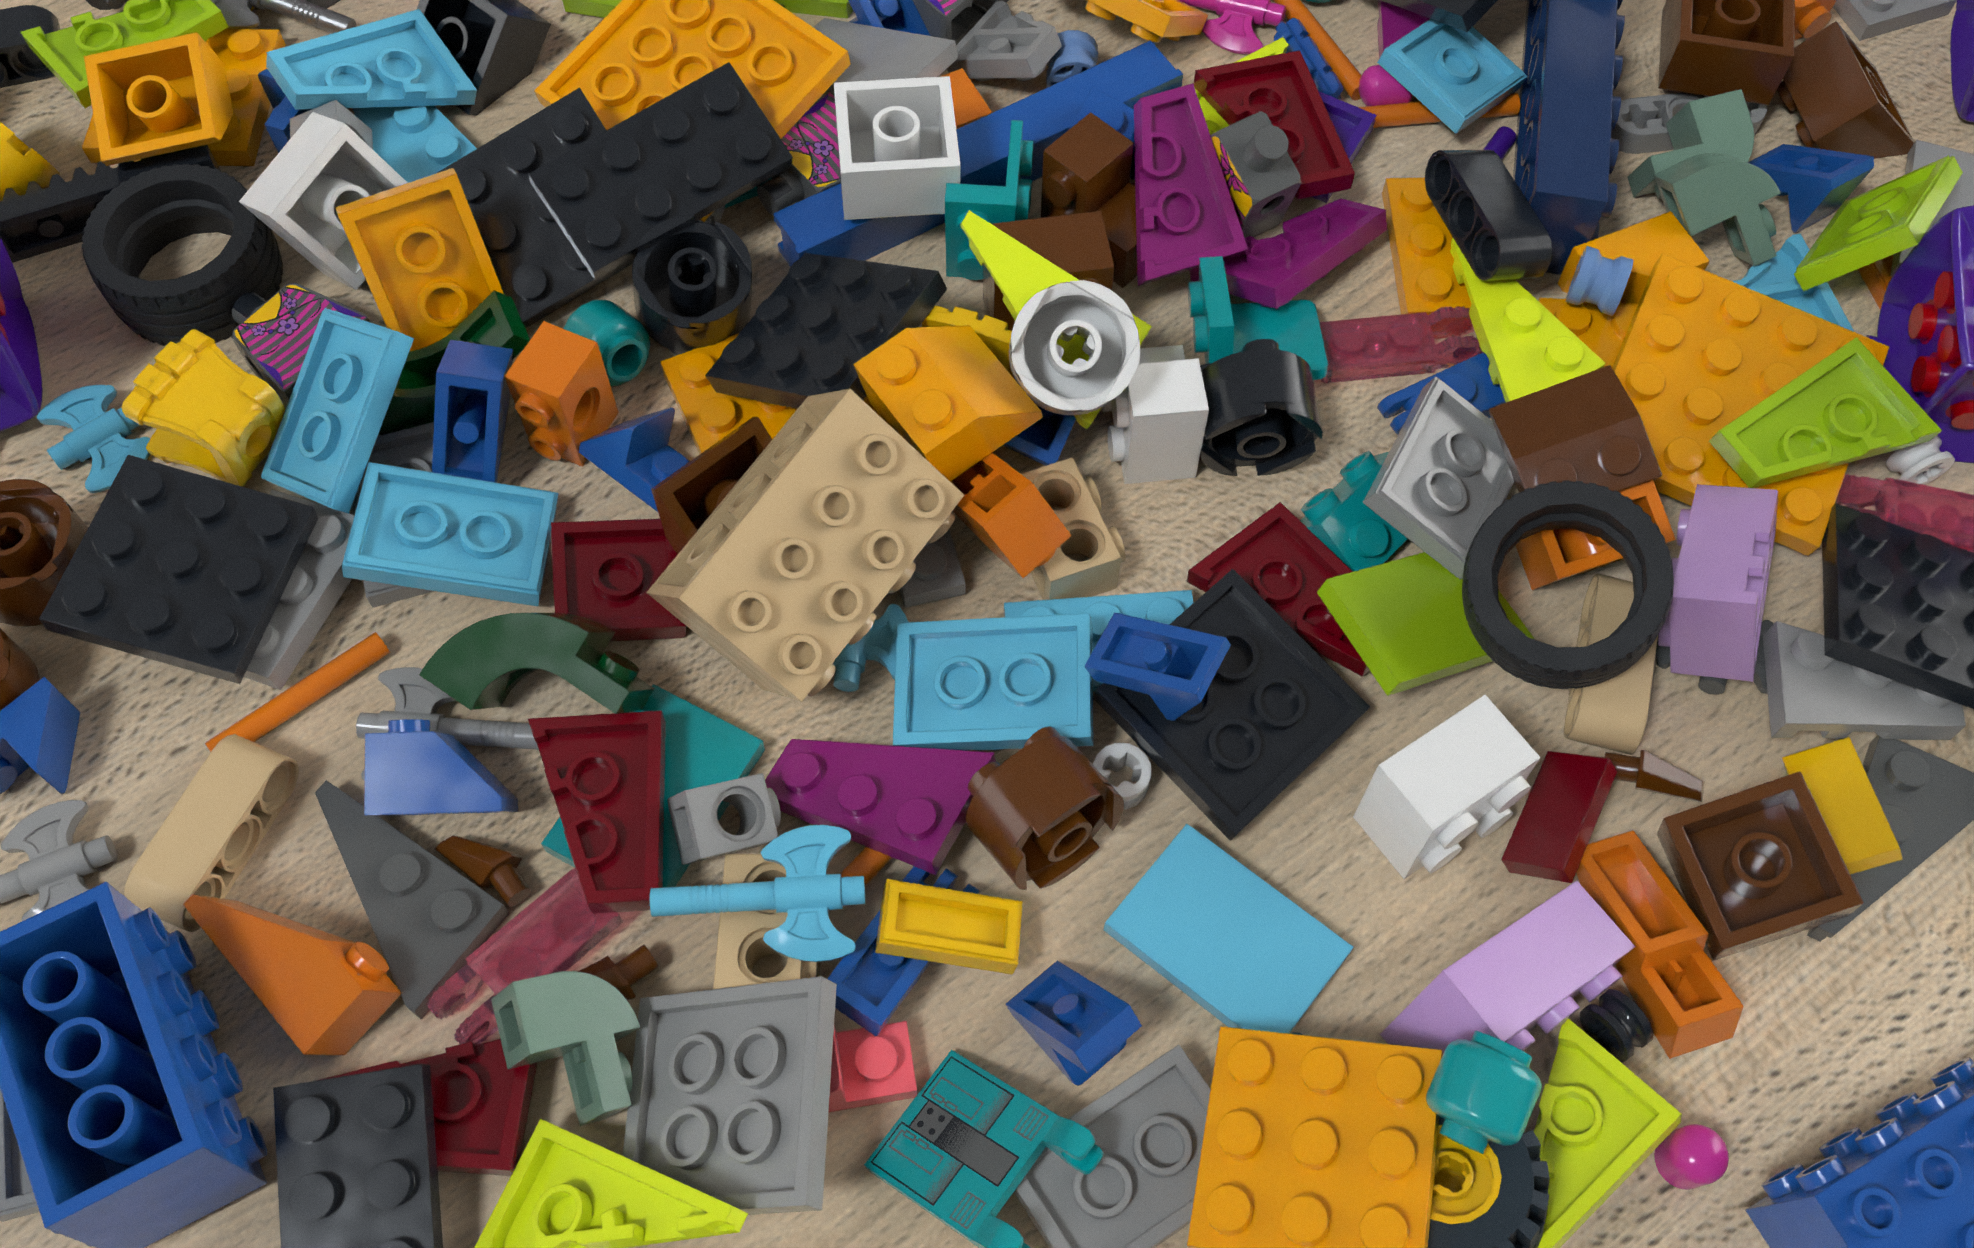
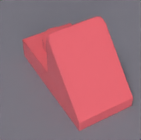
(871, 1067)

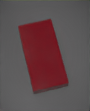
(1559, 816)

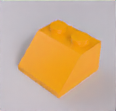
(157, 98)
(946, 395)

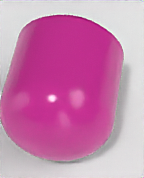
(1381, 88)
(1692, 1157)

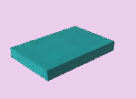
(697, 754)

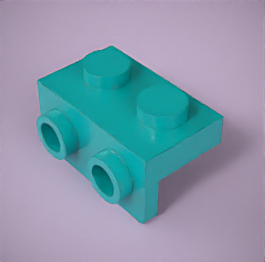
(1346, 523)

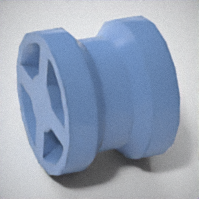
(1076, 55)
(1599, 280)

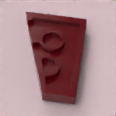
(1289, 97)
(1287, 570)
(610, 801)
(475, 1106)

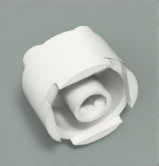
(1110, 342)

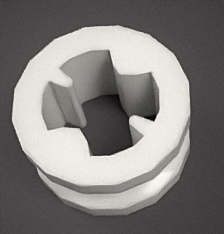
(1921, 462)
(1121, 754)

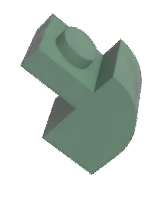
(1700, 127)
(1723, 190)
(575, 1019)

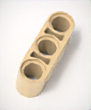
(1616, 710)
(212, 829)

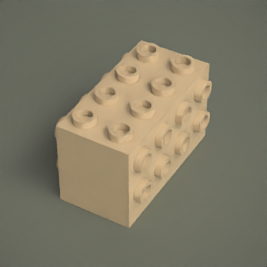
(808, 545)

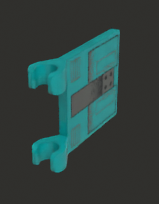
(969, 1148)

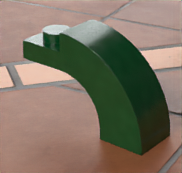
(491, 324)
(497, 652)

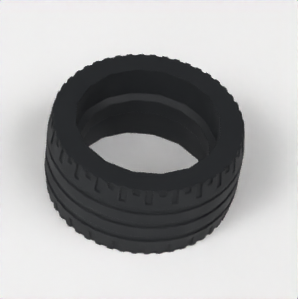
(160, 209)
(1592, 511)

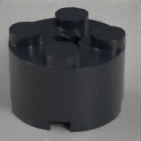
(692, 283)
(1259, 410)

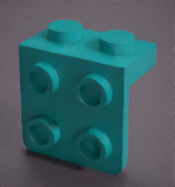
(991, 203)
(1228, 327)

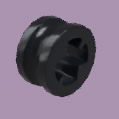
(1617, 1024)

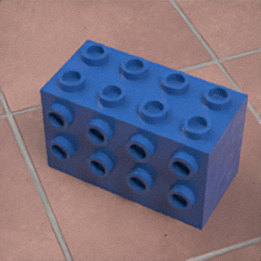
(118, 1075)
(1886, 1186)

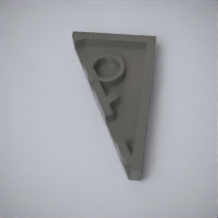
(1925, 807)
(415, 902)

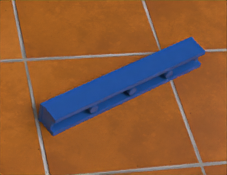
(819, 223)

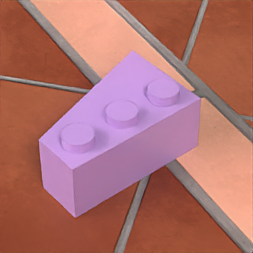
(1720, 582)
(1519, 977)

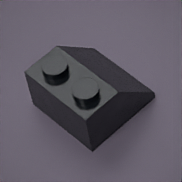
(490, 41)

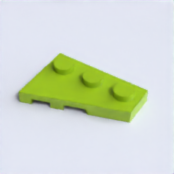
(137, 24)
(1824, 419)

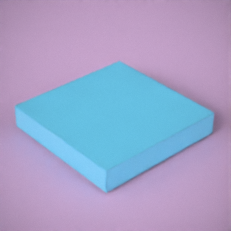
(1452, 72)

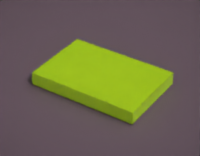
(1879, 223)
(1407, 621)

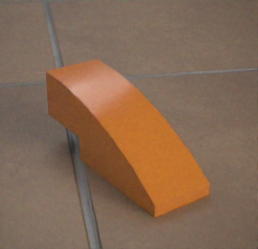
(1668, 967)

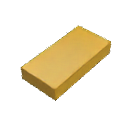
(1847, 804)
(949, 927)

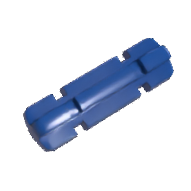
(1297, 38)

